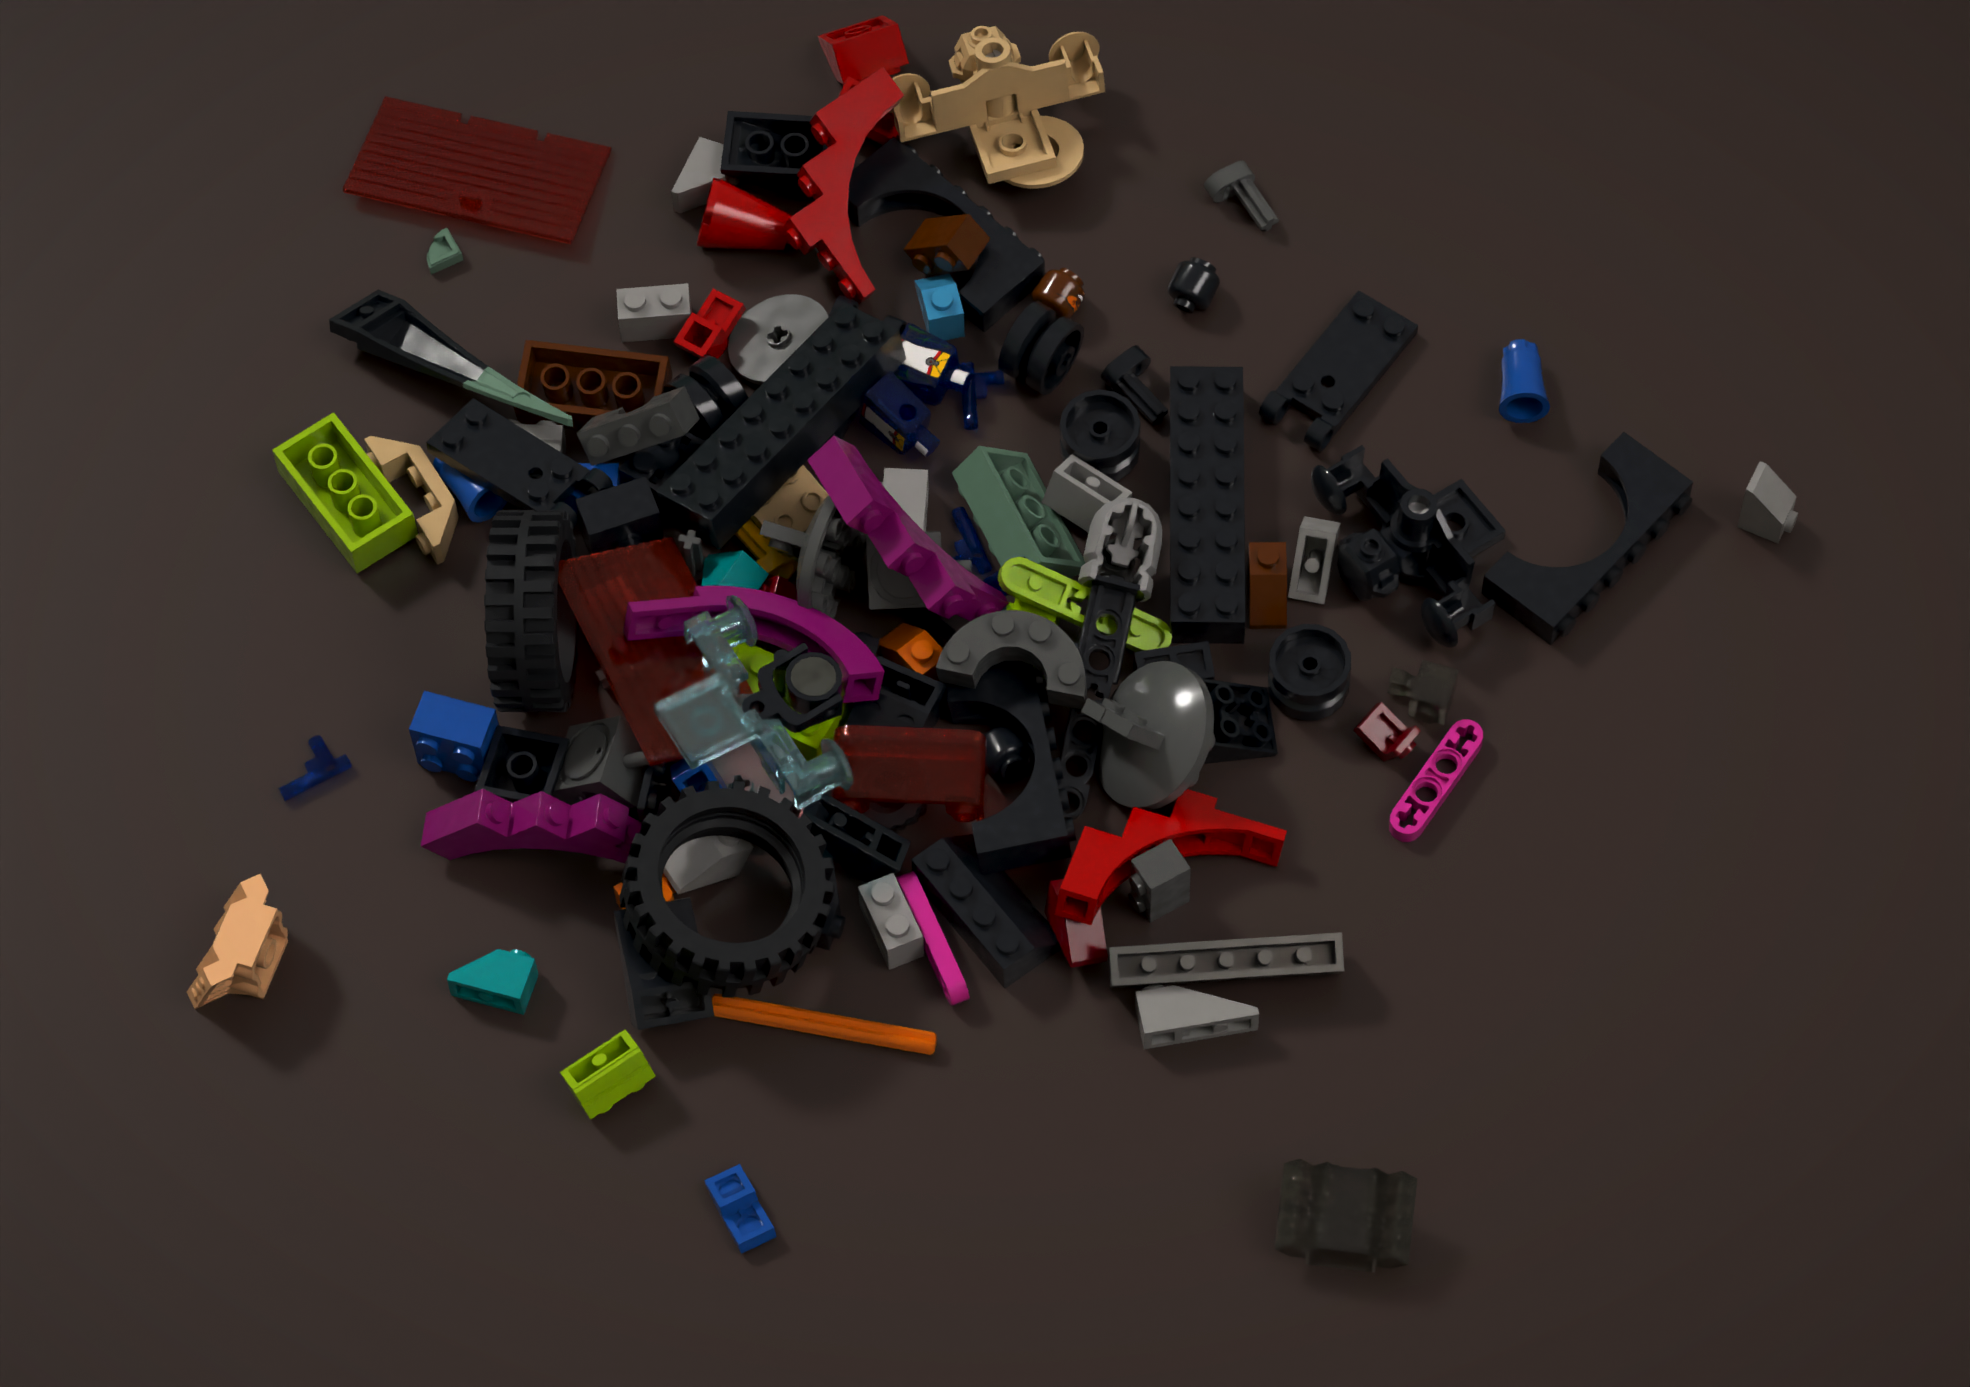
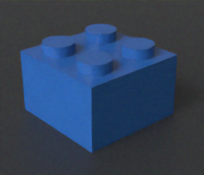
(452, 735)

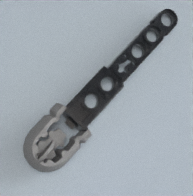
(1114, 599)

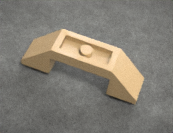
(402, 458)

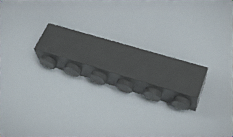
(1226, 960)

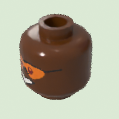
(1060, 291)

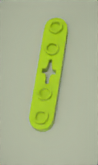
(1050, 593)

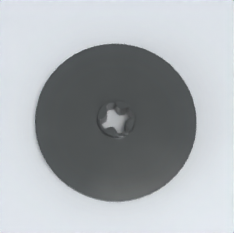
(756, 337)

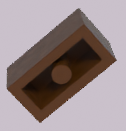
(946, 244)

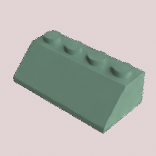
(1009, 509)

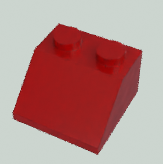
(864, 49)

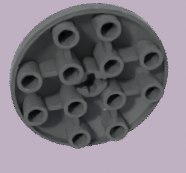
(824, 556)
(1153, 735)

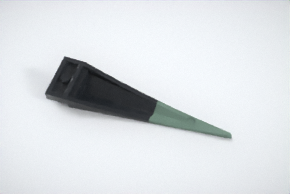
(400, 334)

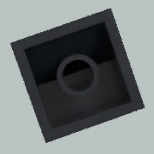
(522, 763)

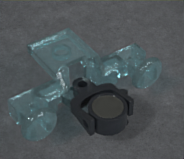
(716, 719)

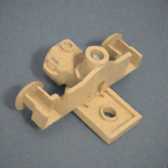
(1001, 98)

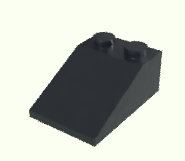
(769, 150)

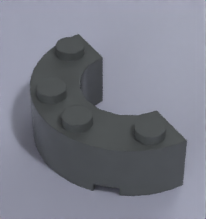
(1015, 637)

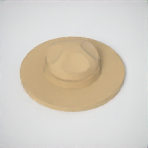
(1068, 151)

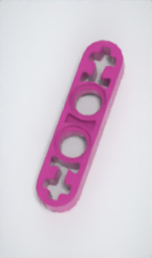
(1434, 779)
(934, 941)

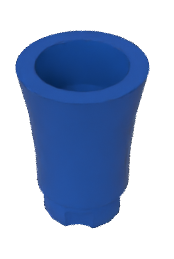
(1523, 386)
(476, 500)

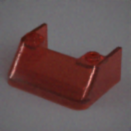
(915, 768)

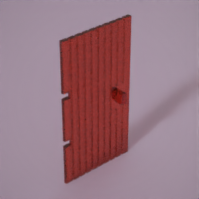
(477, 170)
(636, 669)

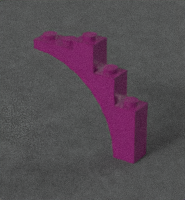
(902, 544)
(536, 822)

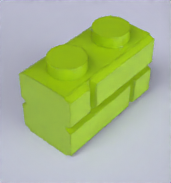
(608, 1074)

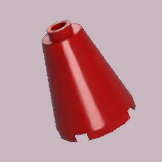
(740, 220)

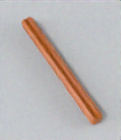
(824, 1024)

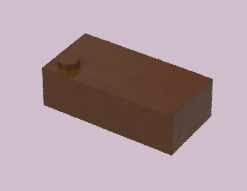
(589, 380)

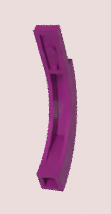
(777, 622)

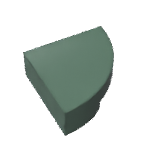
(443, 252)

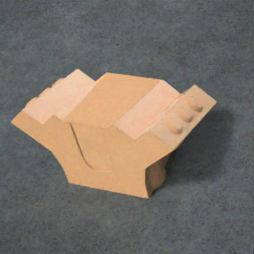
(245, 947)

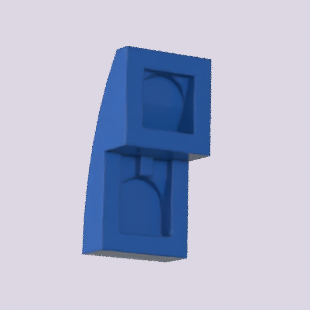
(740, 1208)

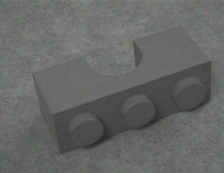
(623, 433)

